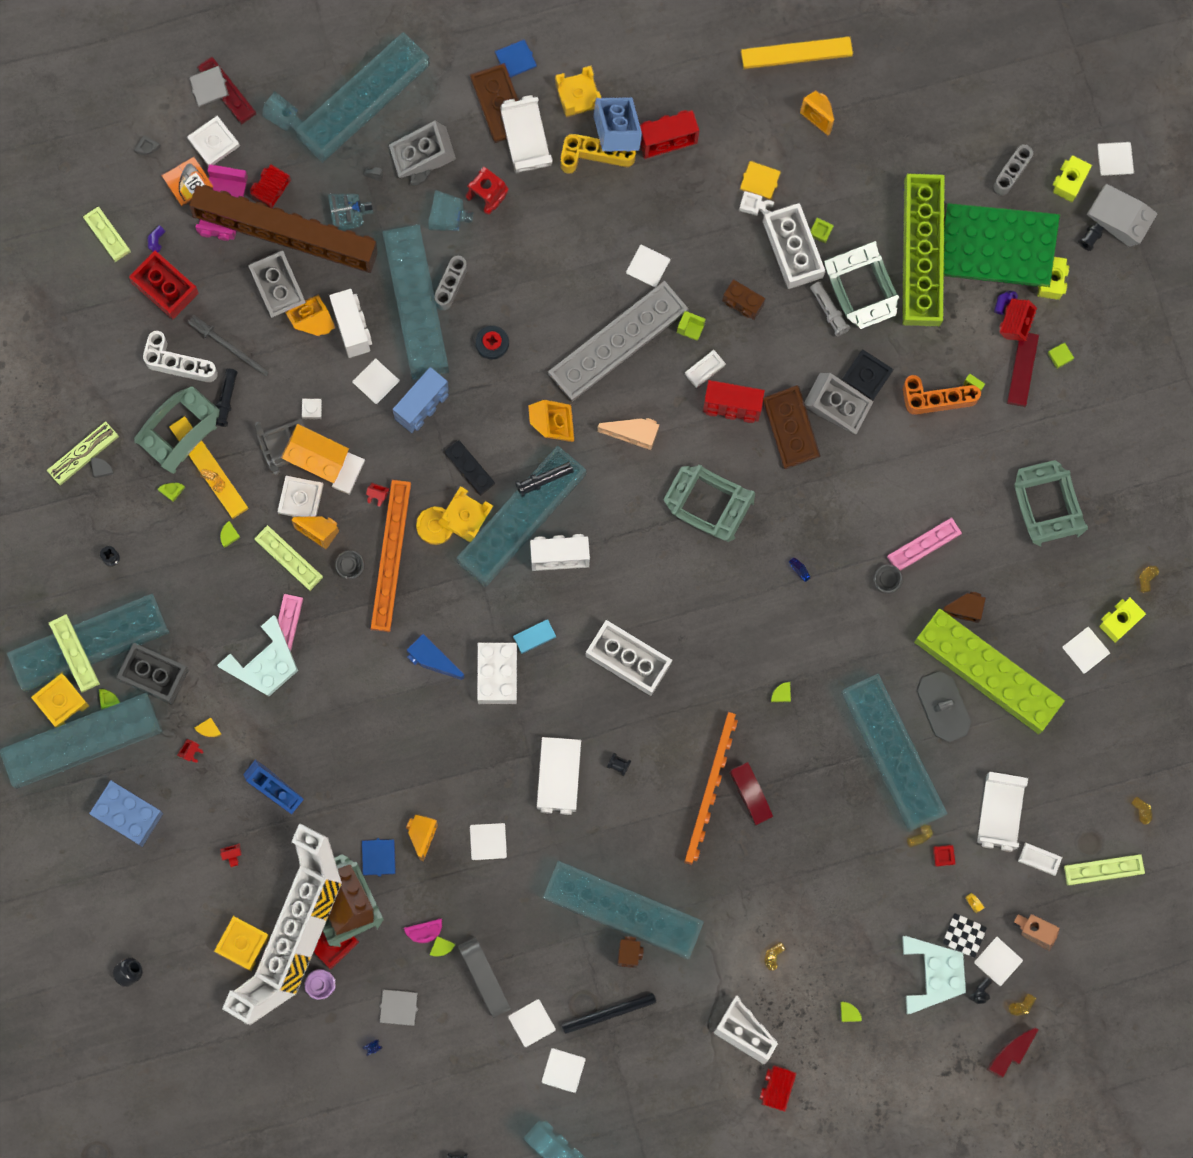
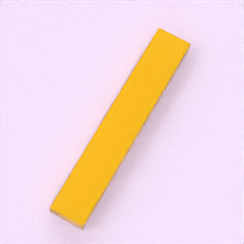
(796, 52)
(204, 460)

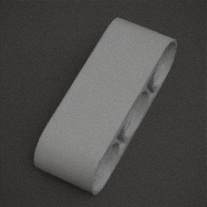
(1015, 162)
(450, 274)

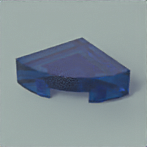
(800, 569)

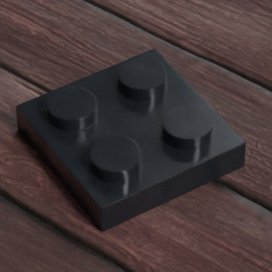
(867, 374)

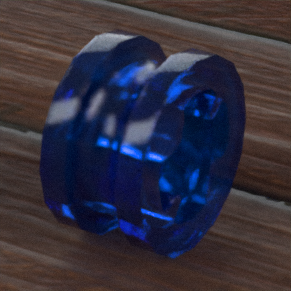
(372, 1047)

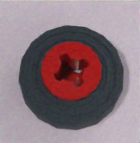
(492, 349)

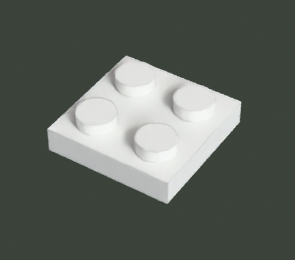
(213, 141)
(300, 497)

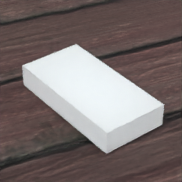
(705, 368)
(348, 473)
(1040, 859)

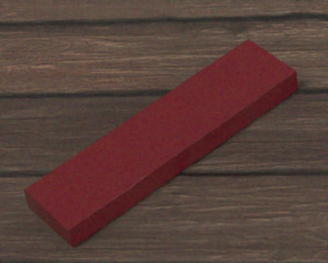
(235, 100)
(1022, 371)

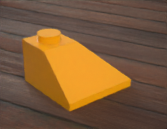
(818, 111)
(311, 317)
(552, 420)
(317, 529)
(421, 833)

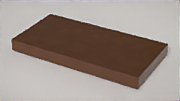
(492, 89)
(791, 427)

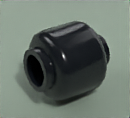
(127, 972)

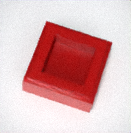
(944, 855)

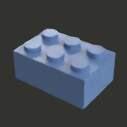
(617, 124)
(421, 400)
(126, 813)

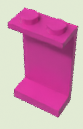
(228, 180)

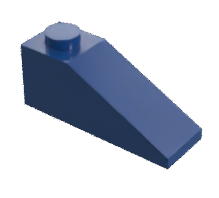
(431, 658)
(272, 786)

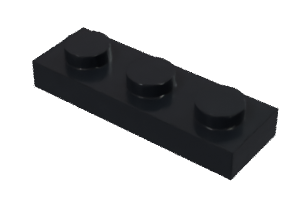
(469, 467)

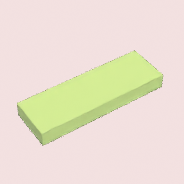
(106, 234)

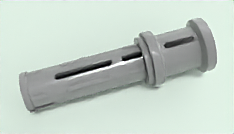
(833, 315)

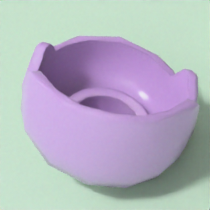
(319, 984)

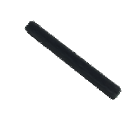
(608, 1013)

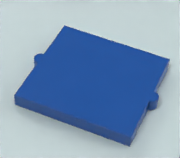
(516, 58)
(378, 857)

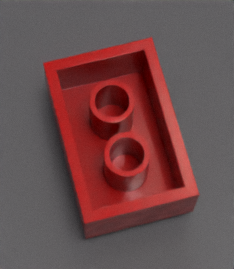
(669, 133)
(163, 285)
(733, 401)

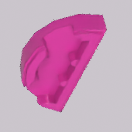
(424, 932)

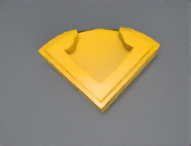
(208, 729)
(974, 902)

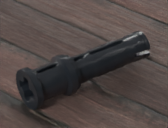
(1093, 233)
(225, 397)
(535, 482)

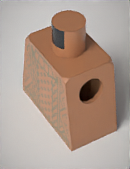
(1044, 936)

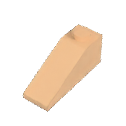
(635, 431)

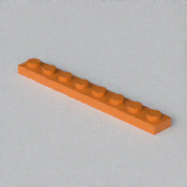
(391, 556)
(709, 796)

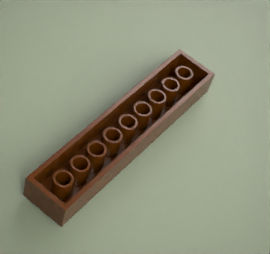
(283, 228)

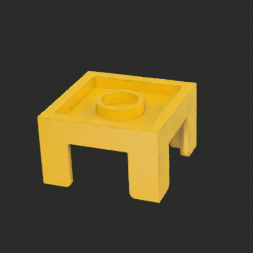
(577, 92)
(465, 515)
(59, 700)
(242, 943)

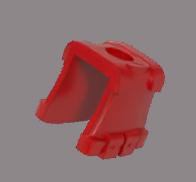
(492, 195)

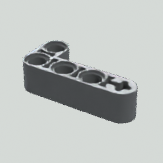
(484, 977)

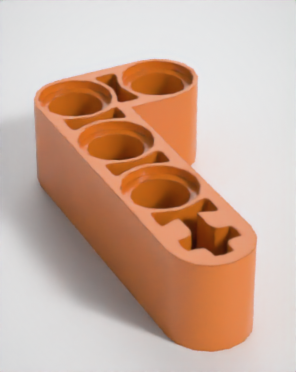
(941, 395)

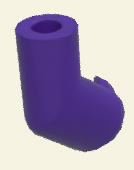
(153, 239)
(1004, 299)

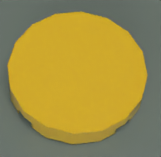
(428, 526)

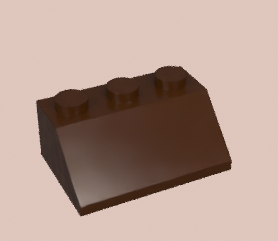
(351, 904)

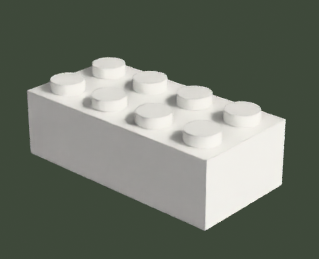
(793, 246)
(628, 658)

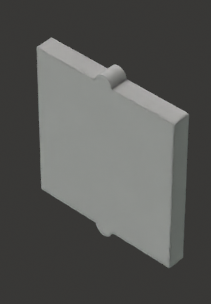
(209, 86)
(398, 1007)

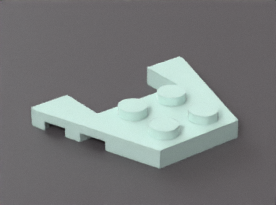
(270, 667)
(942, 973)

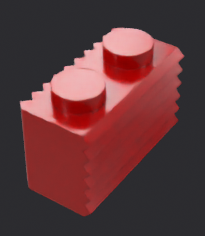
(270, 186)
(1018, 320)
(778, 1088)

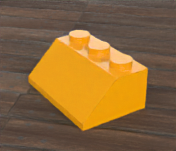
(315, 453)

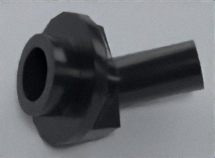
(980, 995)

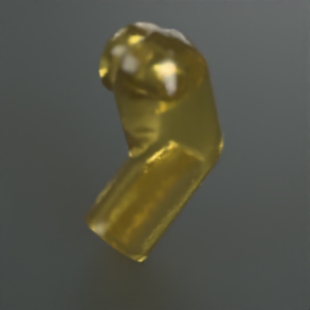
(215, 478)
(1146, 576)
(1145, 810)
(919, 839)
(771, 956)
(1022, 1008)

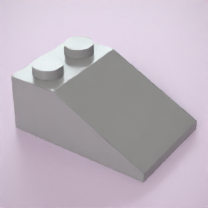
(422, 150)
(1122, 215)
(276, 283)
(838, 402)

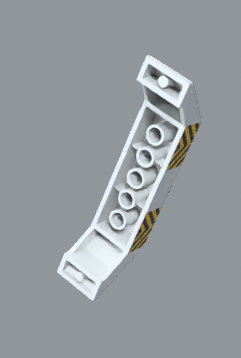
(294, 932)

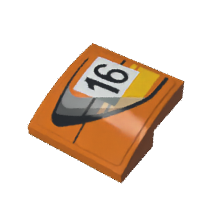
(184, 178)

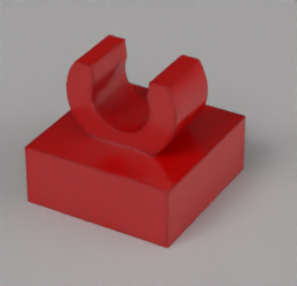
(377, 491)
(188, 750)
(231, 853)

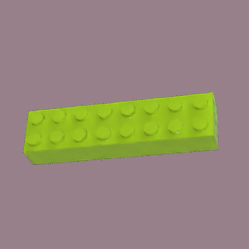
(923, 250)
(989, 671)

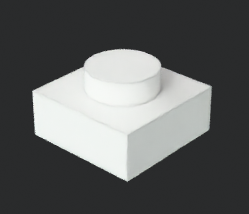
(311, 408)

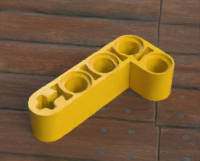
(597, 155)

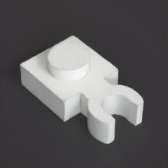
(752, 203)

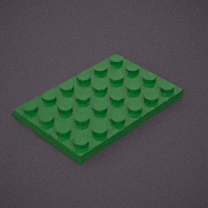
(1000, 244)

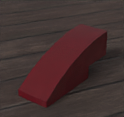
(751, 793)
(1012, 1052)

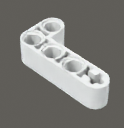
(182, 361)

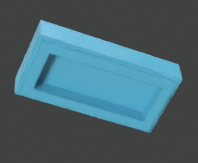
(534, 636)

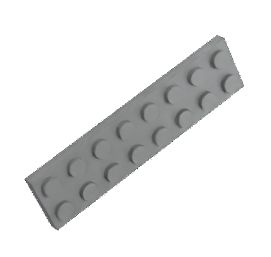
(618, 341)

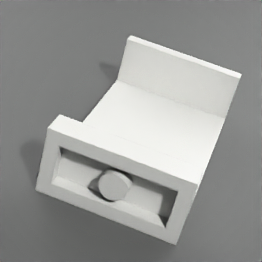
(525, 134)
(558, 775)
(1001, 811)

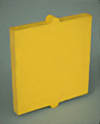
(760, 180)

